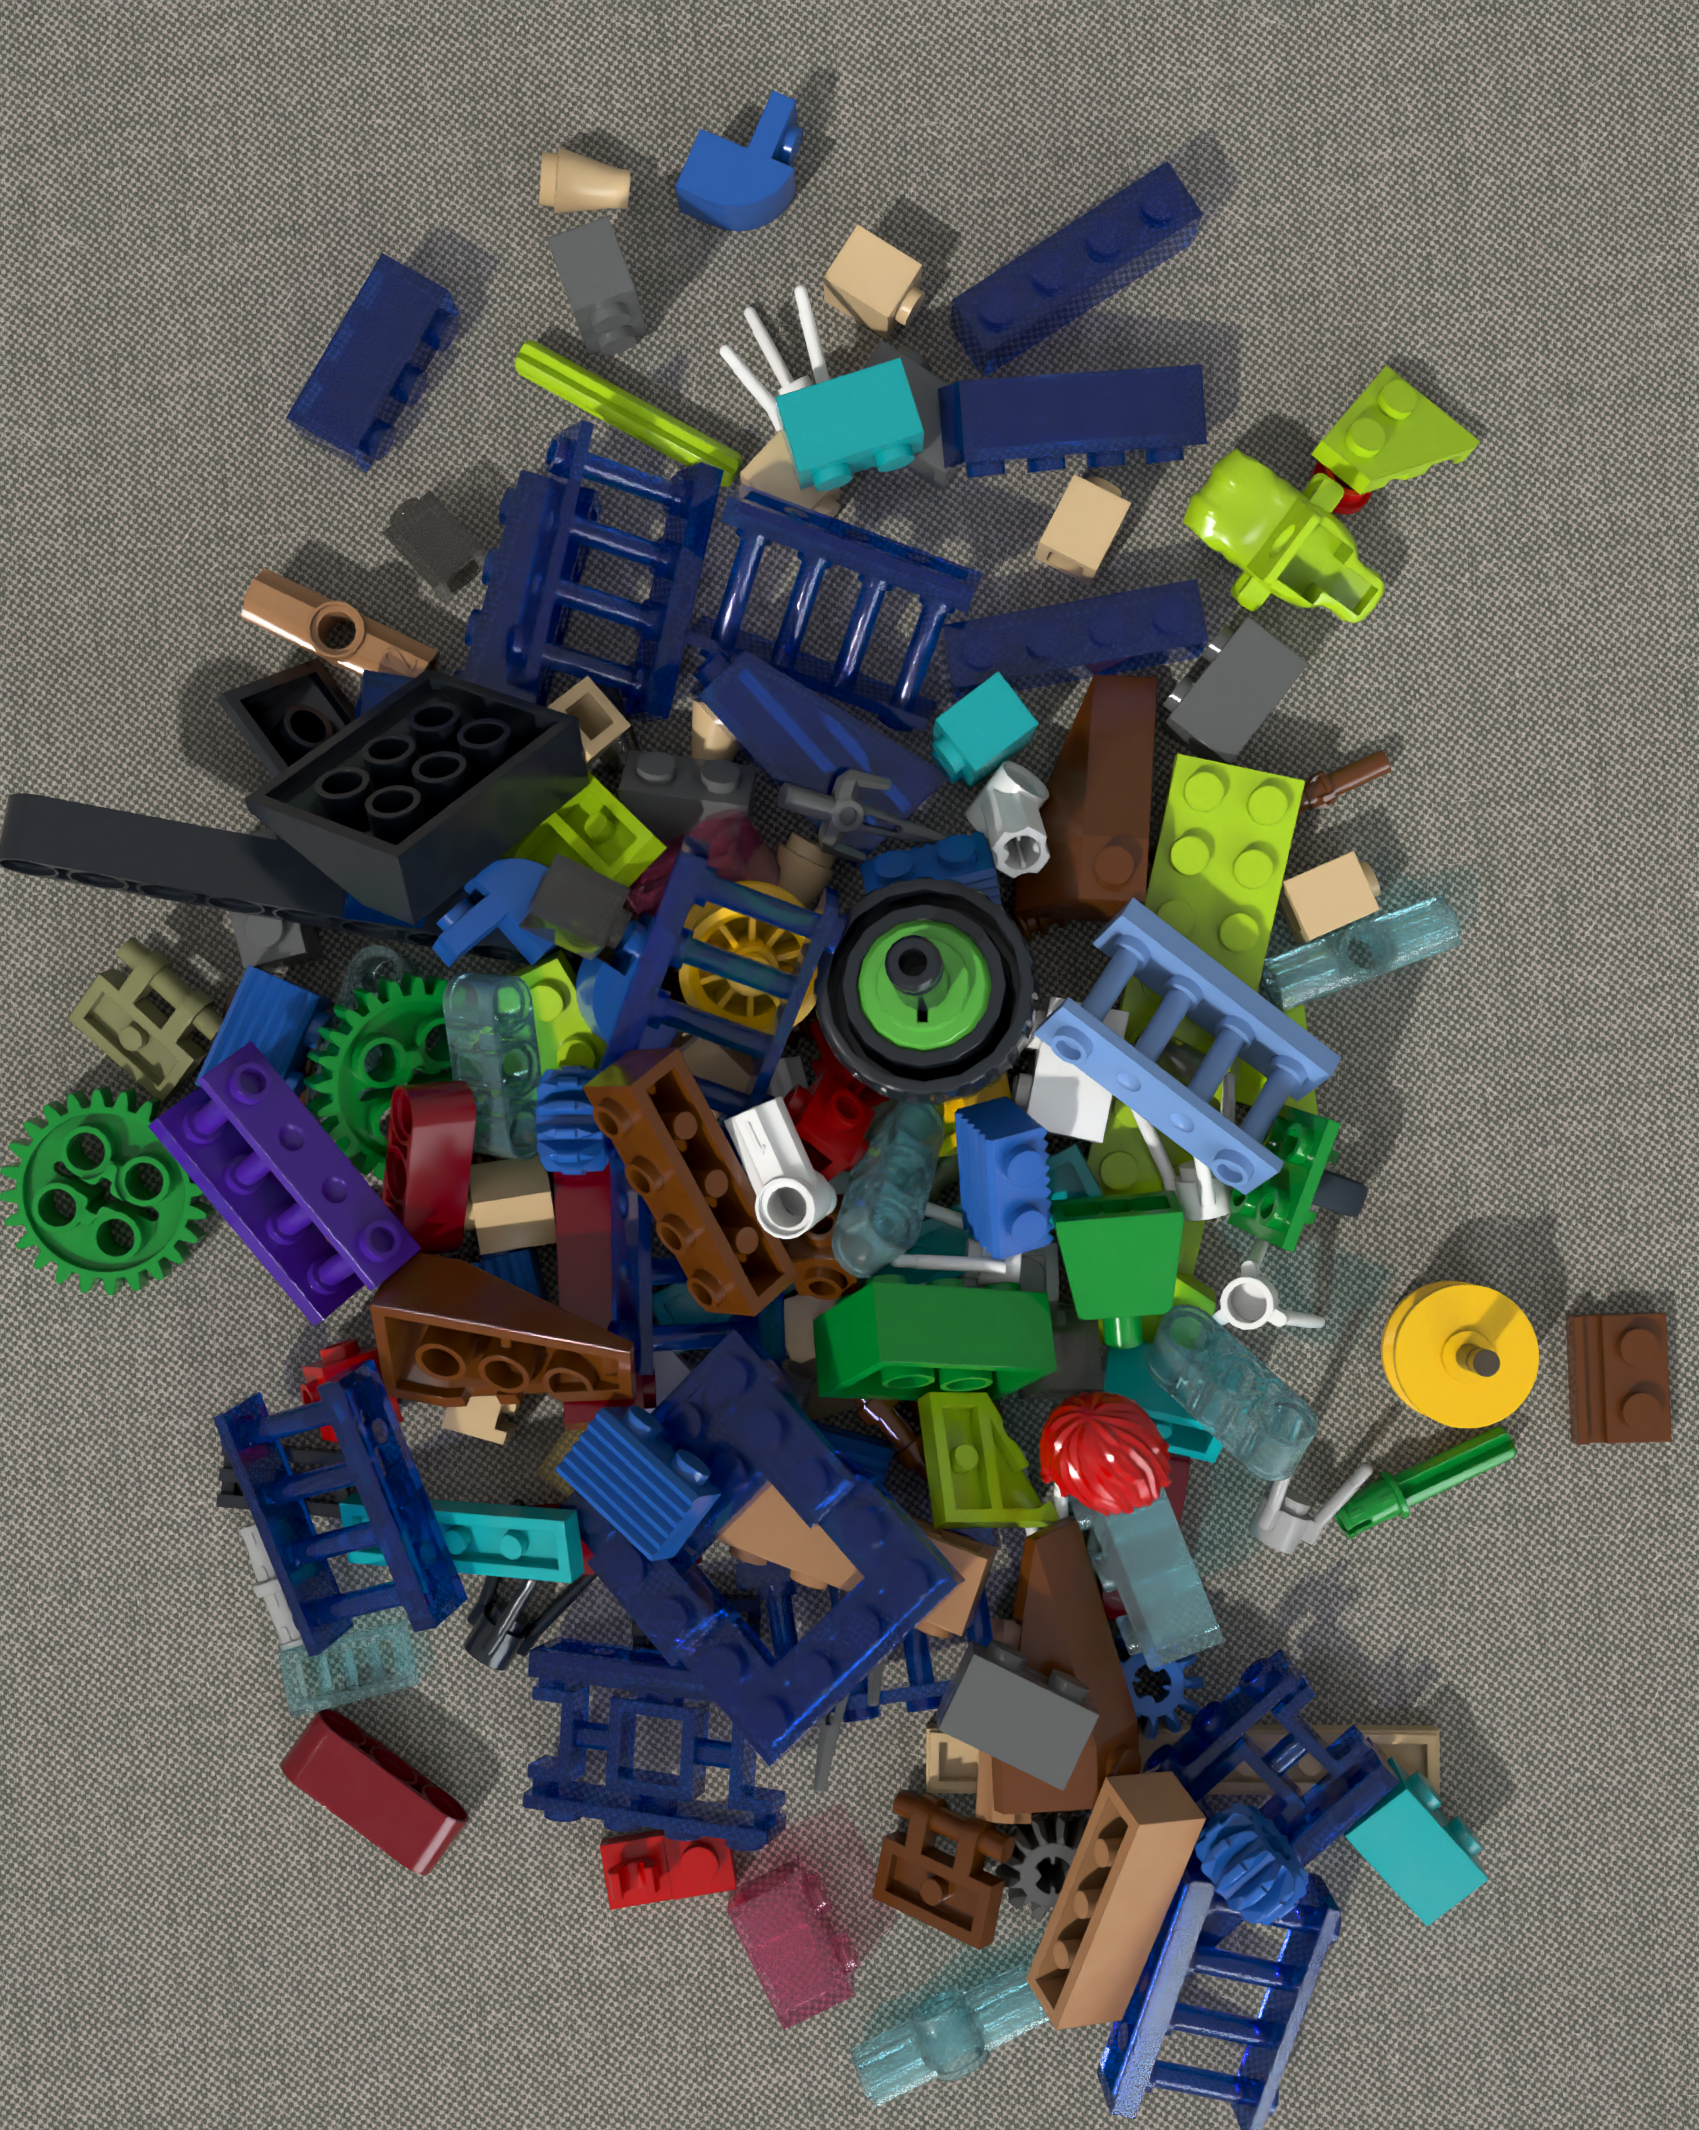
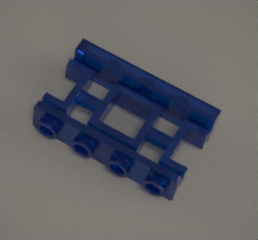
(1218, 1743)
(638, 1795)

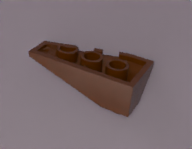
(1097, 808)
(466, 1334)
(1069, 1633)

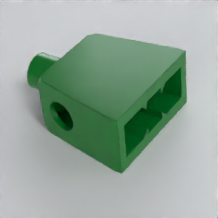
(1120, 1258)

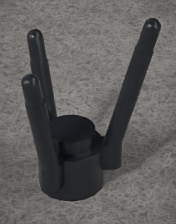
(501, 1630)

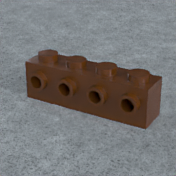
(690, 1181)

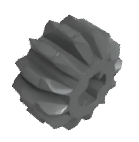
(1032, 1844)

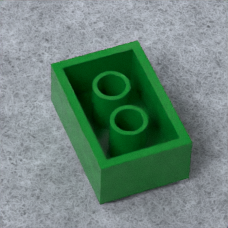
(932, 1338)

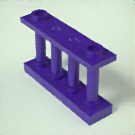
(283, 1184)

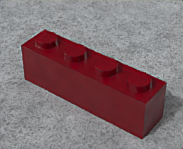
(586, 1274)

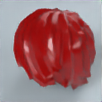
(1104, 1452)

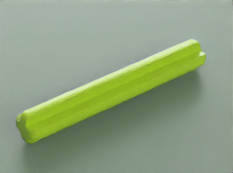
(625, 410)

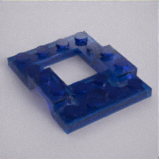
(751, 1435)

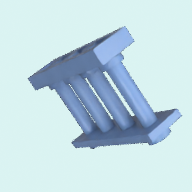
(1219, 1004)

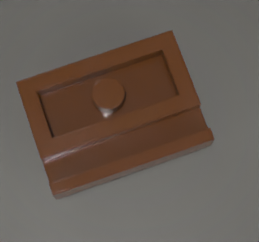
(1618, 1378)

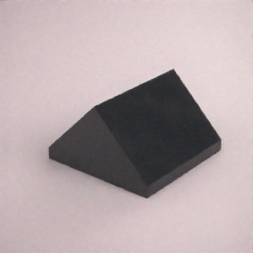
(288, 713)

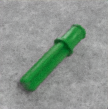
(1394, 1494)

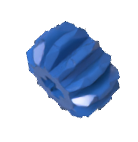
(565, 1123)
(1170, 1695)
(1251, 1864)

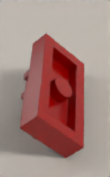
(656, 1869)

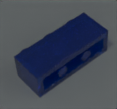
(375, 364)

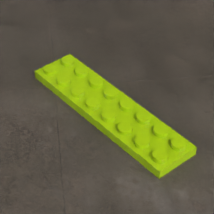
(1219, 887)

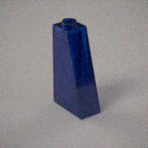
(808, 740)

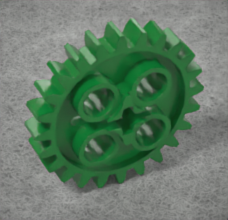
(399, 1023)
(86, 1241)

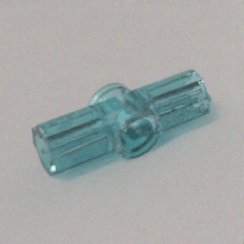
(1394, 940)
(948, 2036)

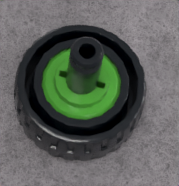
(927, 992)

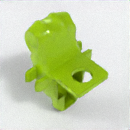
(1283, 539)

